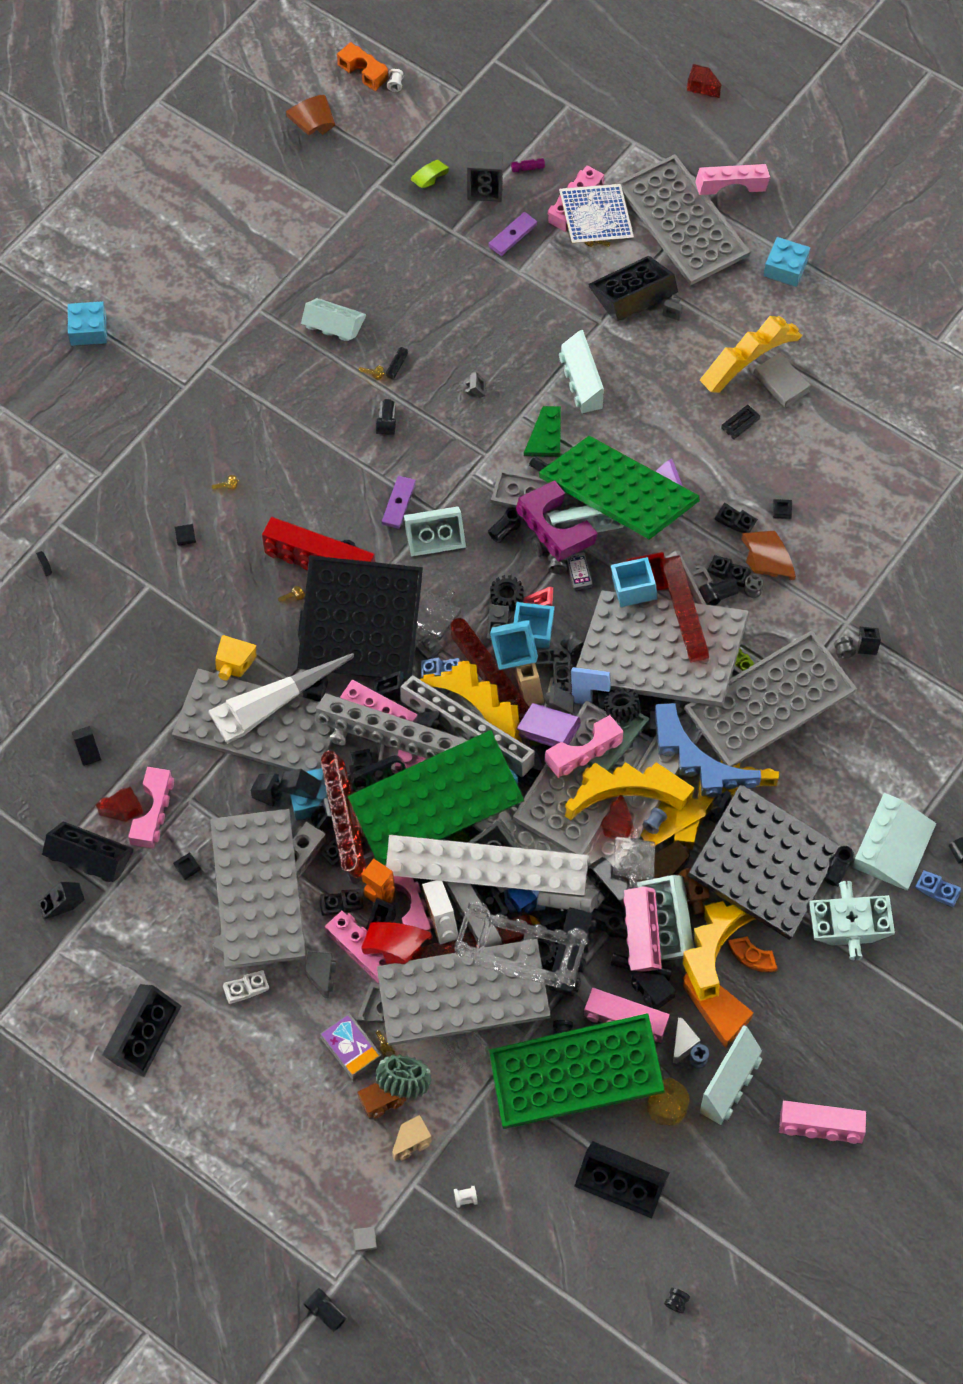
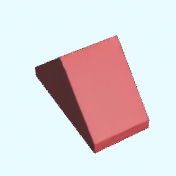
(543, 597)

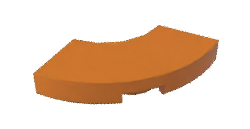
(752, 956)

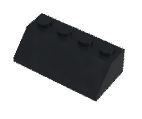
(87, 851)
(142, 1030)
(621, 1179)

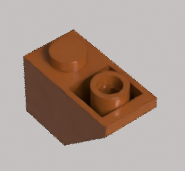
(377, 1102)

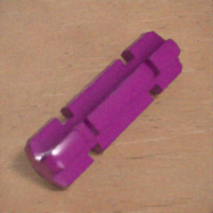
(528, 165)

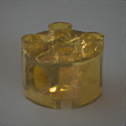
(670, 1106)

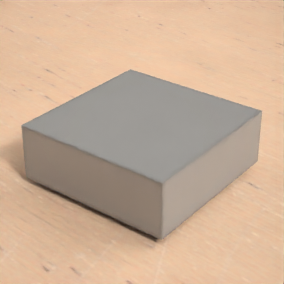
(364, 1239)

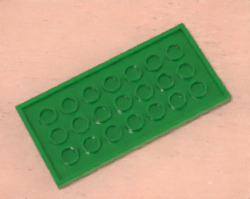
(619, 487)
(438, 795)
(576, 1071)

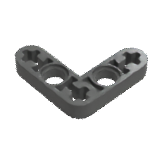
(557, 666)

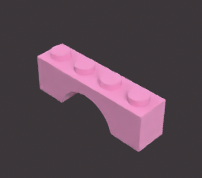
(713, 179)
(565, 758)
(145, 830)
(416, 915)

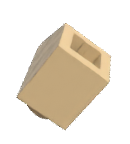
(529, 683)
(411, 1137)

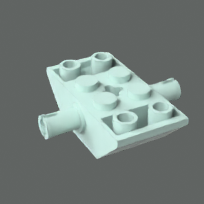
(870, 919)

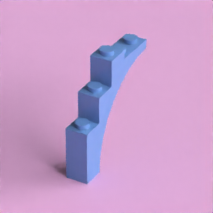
(692, 761)

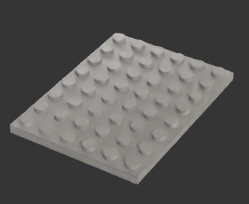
(648, 654)

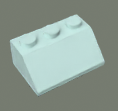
(332, 319)
(435, 531)

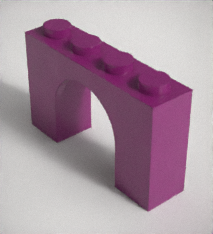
(559, 542)

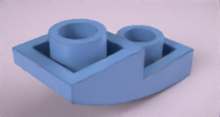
(436, 666)
(936, 888)

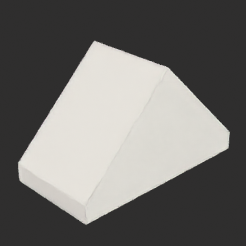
(684, 1041)

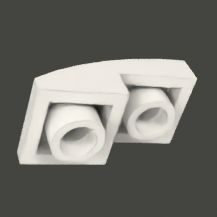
(245, 988)

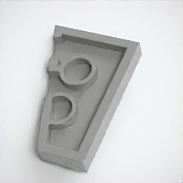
(372, 1006)

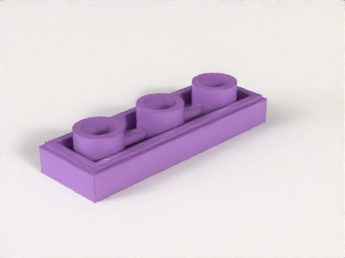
(512, 234)
(401, 494)

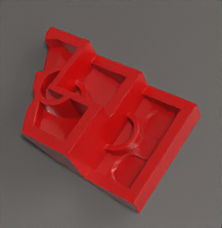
(394, 940)

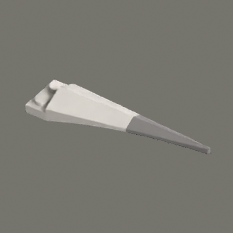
(246, 711)

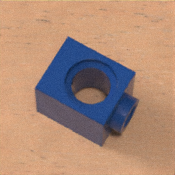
(522, 900)

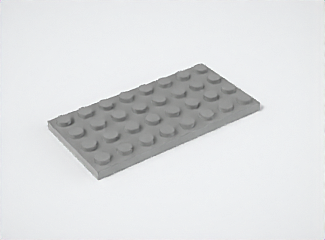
(682, 220)
(772, 699)
(283, 740)
(546, 800)
(257, 889)
(456, 997)

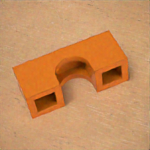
(353, 58)
(379, 882)

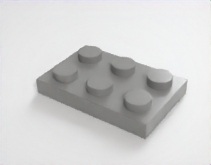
(513, 485)

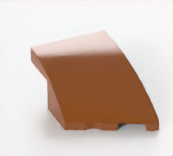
(312, 115)
(768, 554)

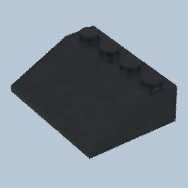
(634, 287)

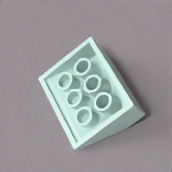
(894, 842)
(731, 1077)

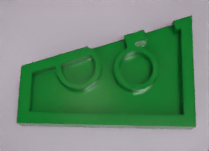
(546, 434)

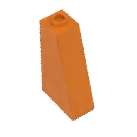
(722, 1013)

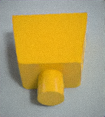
(234, 657)

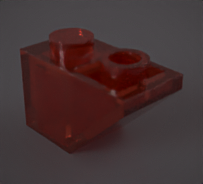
(703, 81)
(120, 806)
(618, 821)

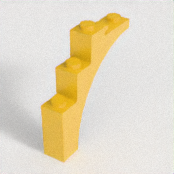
(732, 360)
(483, 695)
(653, 783)
(687, 835)
(709, 938)

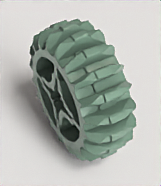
(403, 1076)

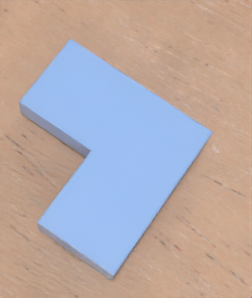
(586, 681)

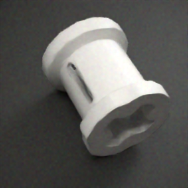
(394, 83)
(338, 737)
(465, 1196)

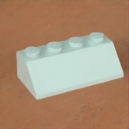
(582, 373)
(575, 515)
(673, 916)

